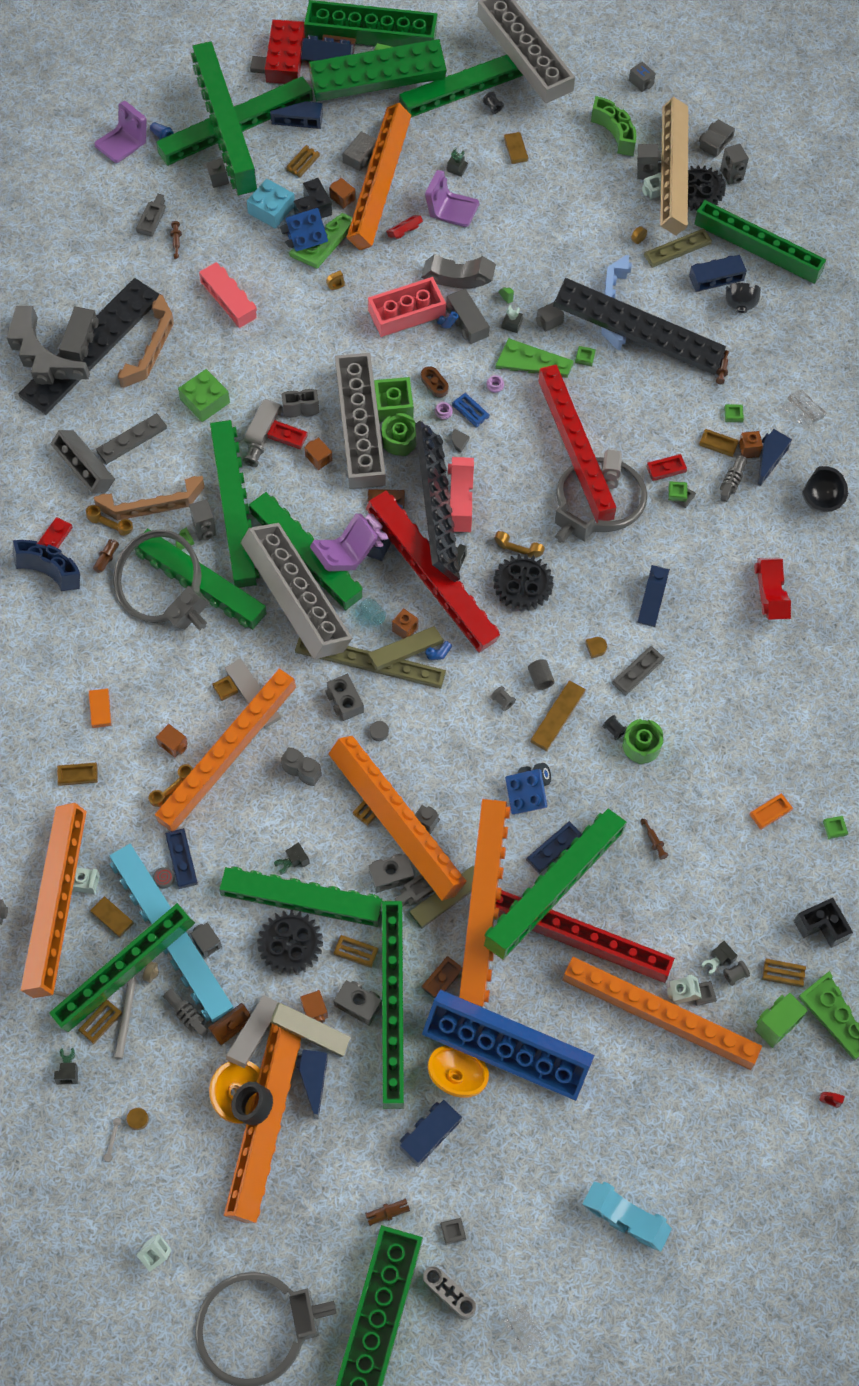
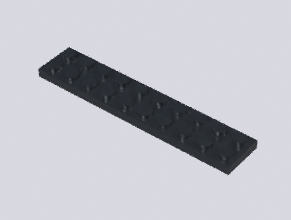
(114, 323)
(639, 326)
(437, 502)

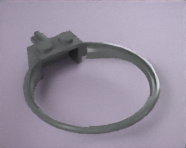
(573, 525)
(189, 603)
(304, 1320)

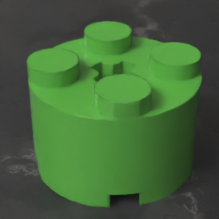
(399, 434)
(643, 741)

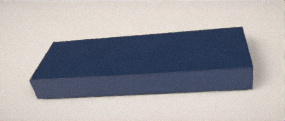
(553, 847)
(181, 858)

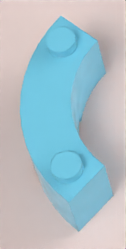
(624, 1216)

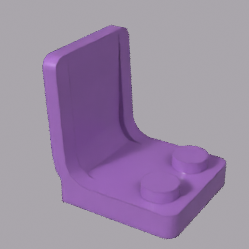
(126, 137)
(448, 205)
(349, 549)

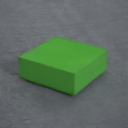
(585, 356)
(734, 413)
(677, 491)
(835, 827)

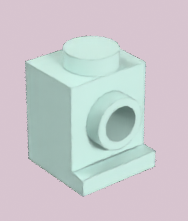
(652, 186)
(89, 883)
(690, 992)
(154, 1252)

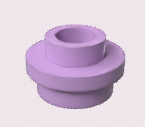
(495, 379)
(443, 406)

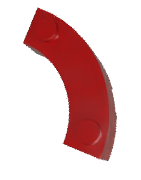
(773, 598)

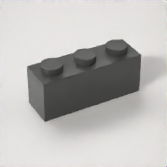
(470, 319)
(78, 334)

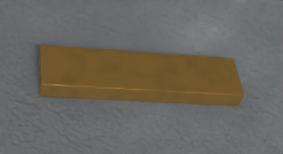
(558, 715)

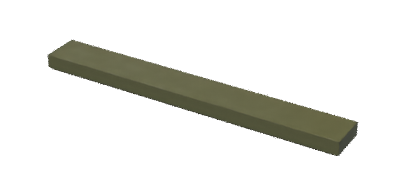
(403, 669)

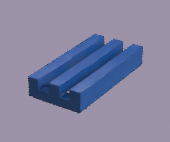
(467, 415)

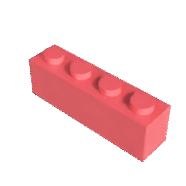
(228, 294)

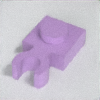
(376, 526)

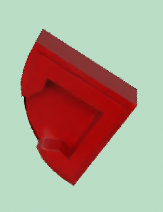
(832, 1099)

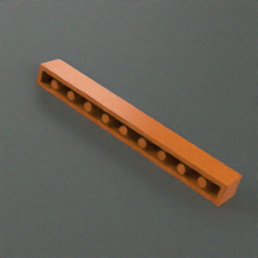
(379, 177)
(225, 750)
(397, 818)
(483, 900)
(53, 901)
(662, 1013)
(260, 1139)

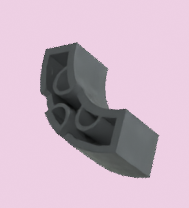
(467, 275)

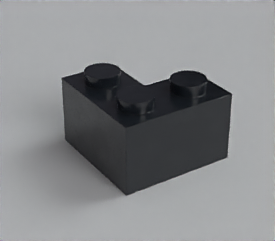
(314, 197)
(824, 918)

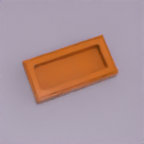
(100, 708)
(771, 811)

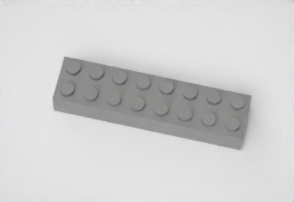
(527, 48)
(360, 421)
(296, 590)

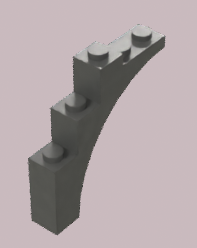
(44, 364)

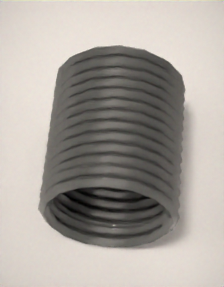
(541, 674)

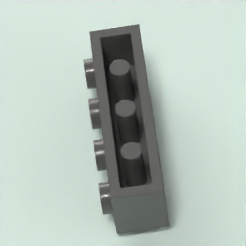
(82, 461)

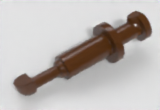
(176, 234)
(722, 371)
(657, 844)

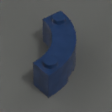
(48, 560)

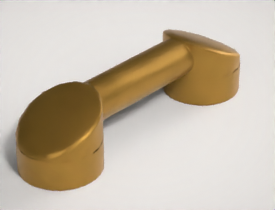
(93, 514)
(502, 540)
(158, 798)

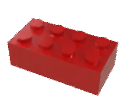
(284, 51)

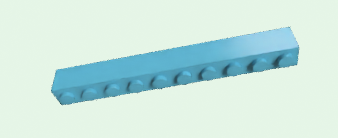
(182, 951)

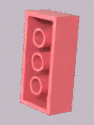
(406, 306)

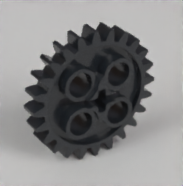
(704, 185)
(541, 584)
(296, 926)

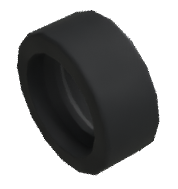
(262, 1109)

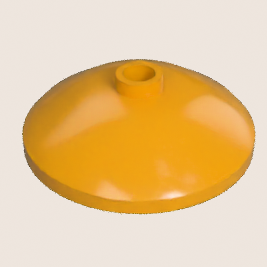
(457, 1072)
(226, 1078)

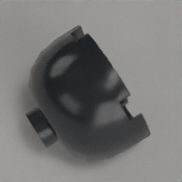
(742, 297)

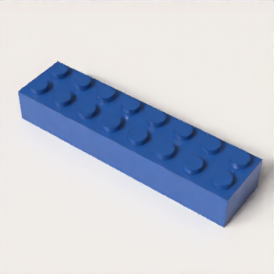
(508, 1045)

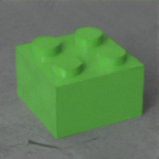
(204, 395)
(393, 397)
(781, 1019)

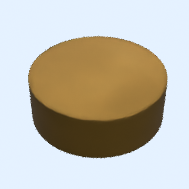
(639, 235)
(137, 1119)

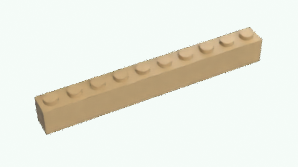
(674, 167)

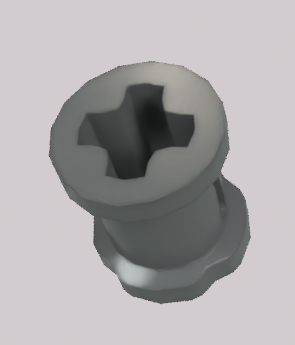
(253, 455)
(503, 698)
(736, 973)

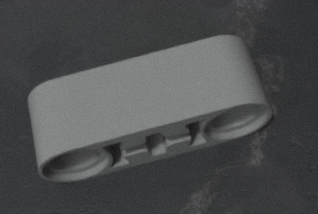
(262, 422)
(449, 1301)

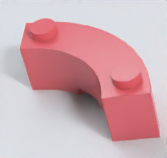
(461, 498)

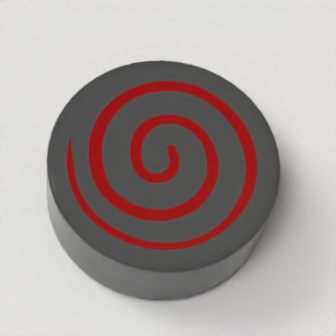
(163, 877)

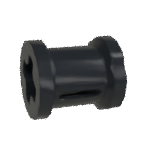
(493, 103)
(614, 727)

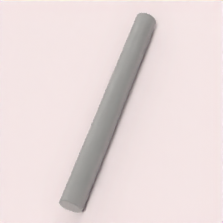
(125, 1018)

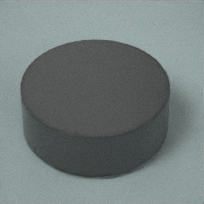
(379, 731)

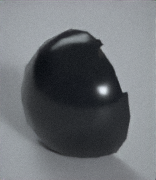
(825, 489)

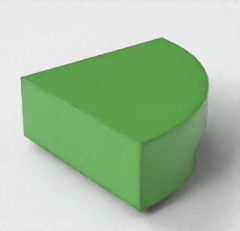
(507, 294)
(186, 535)

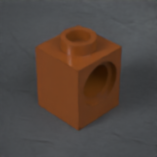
(342, 193)
(750, 444)
(318, 453)
(405, 624)
(172, 741)
(314, 1006)

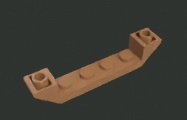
(132, 374)
(143, 507)

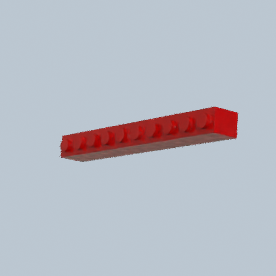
(577, 444)
(417, 553)
(597, 942)

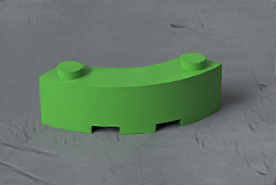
(617, 122)

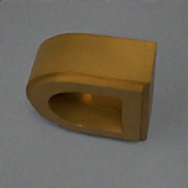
(335, 280)
(596, 646)

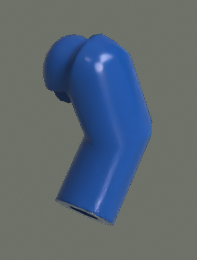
(449, 321)
(438, 654)

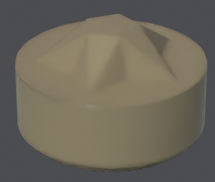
(150, 972)

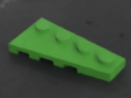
(336, 231)
(528, 358)
(831, 1010)

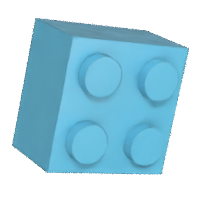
(270, 203)

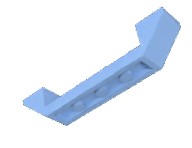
(616, 270)

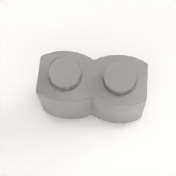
(612, 467)

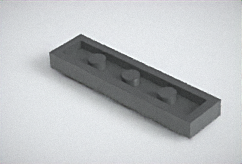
(131, 438)

